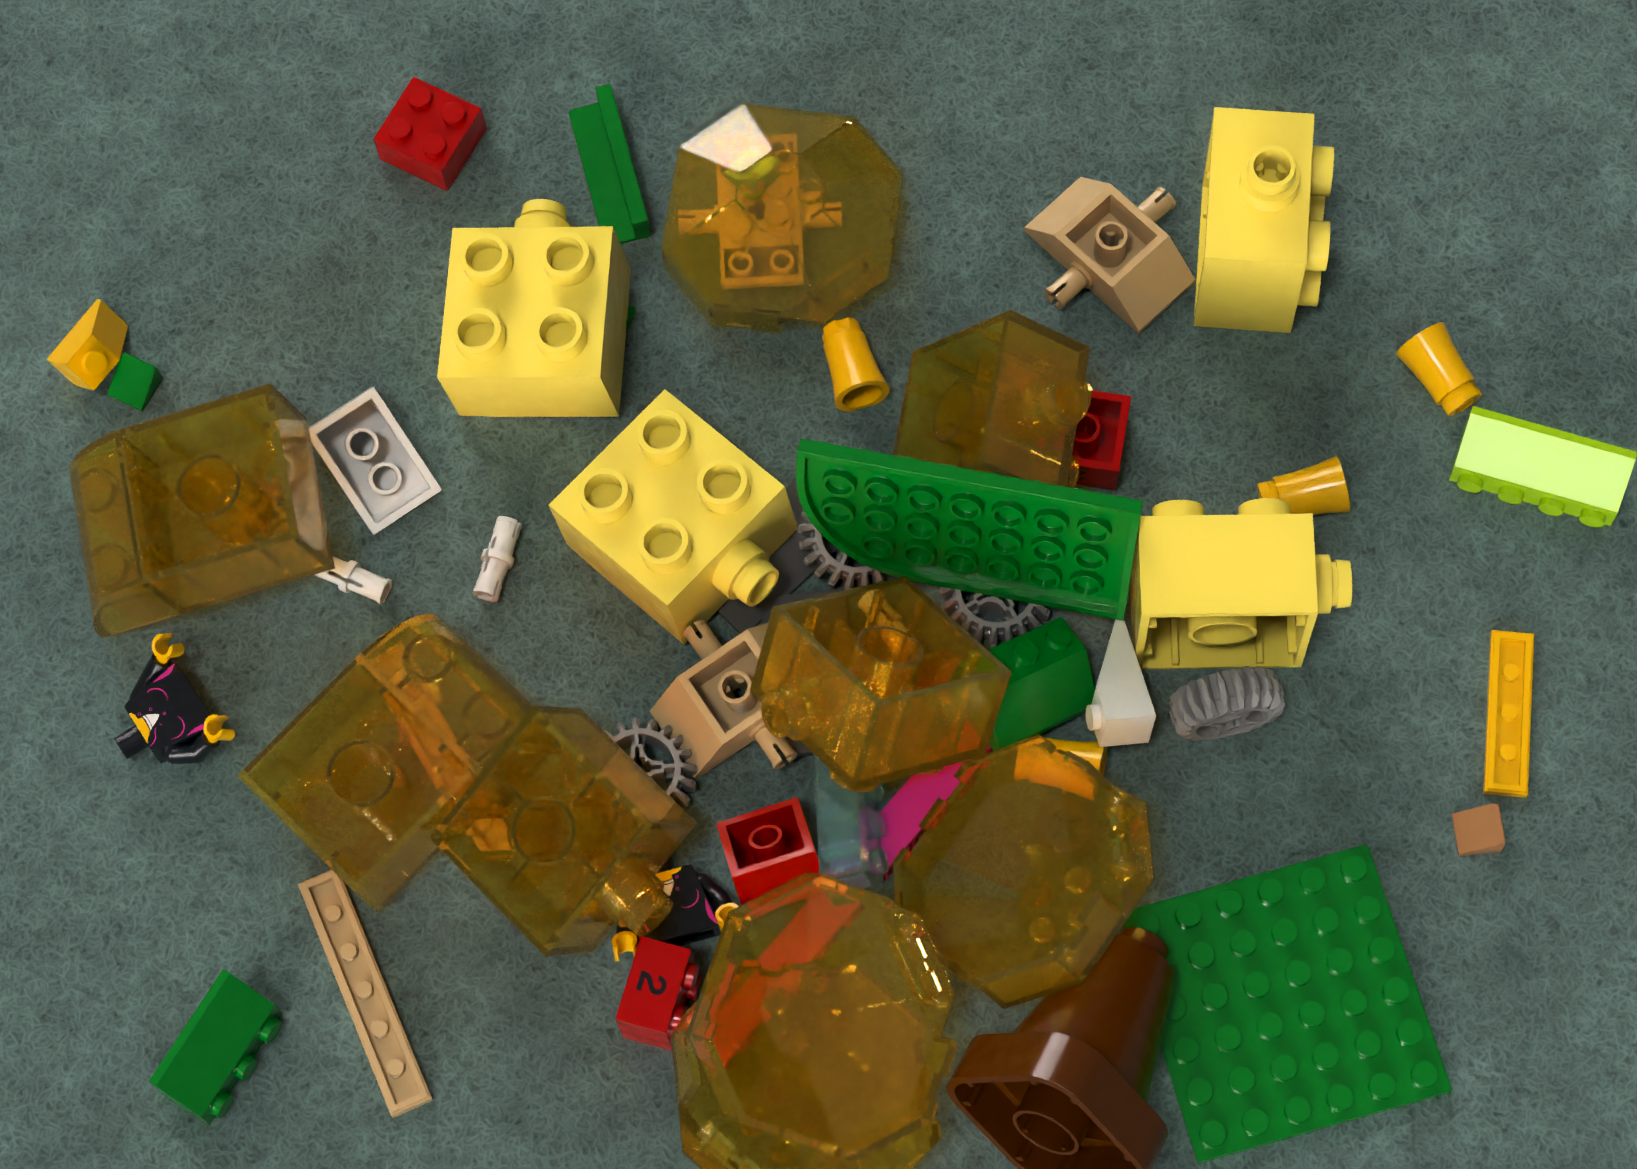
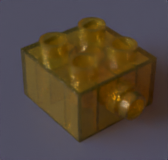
(998, 400)
(878, 683)
(566, 834)

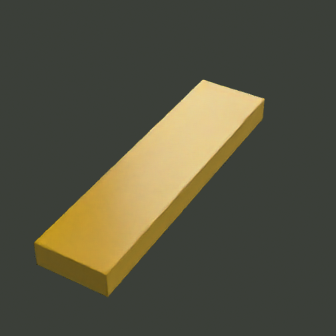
(1508, 714)

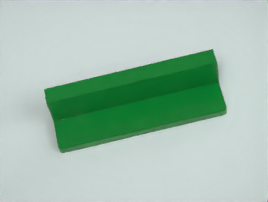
(609, 167)

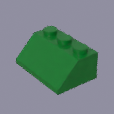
(1046, 685)
(217, 1048)

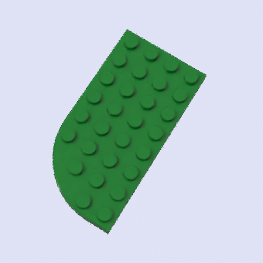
(972, 528)

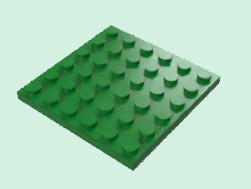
(1290, 1005)

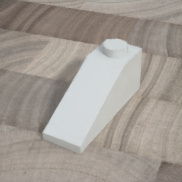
(1121, 702)

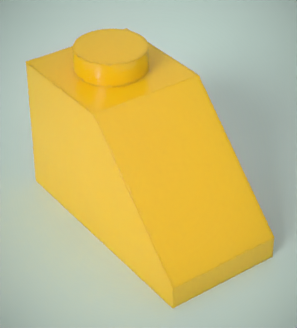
(91, 347)

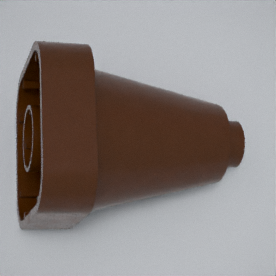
(1077, 1068)

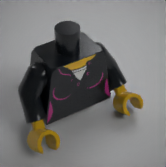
(170, 712)
(696, 913)

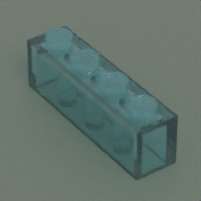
(849, 832)

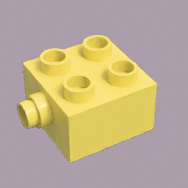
(1261, 220)
(535, 318)
(677, 517)
(1230, 586)

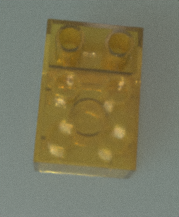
(198, 509)
(388, 753)

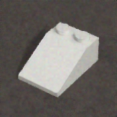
(373, 460)

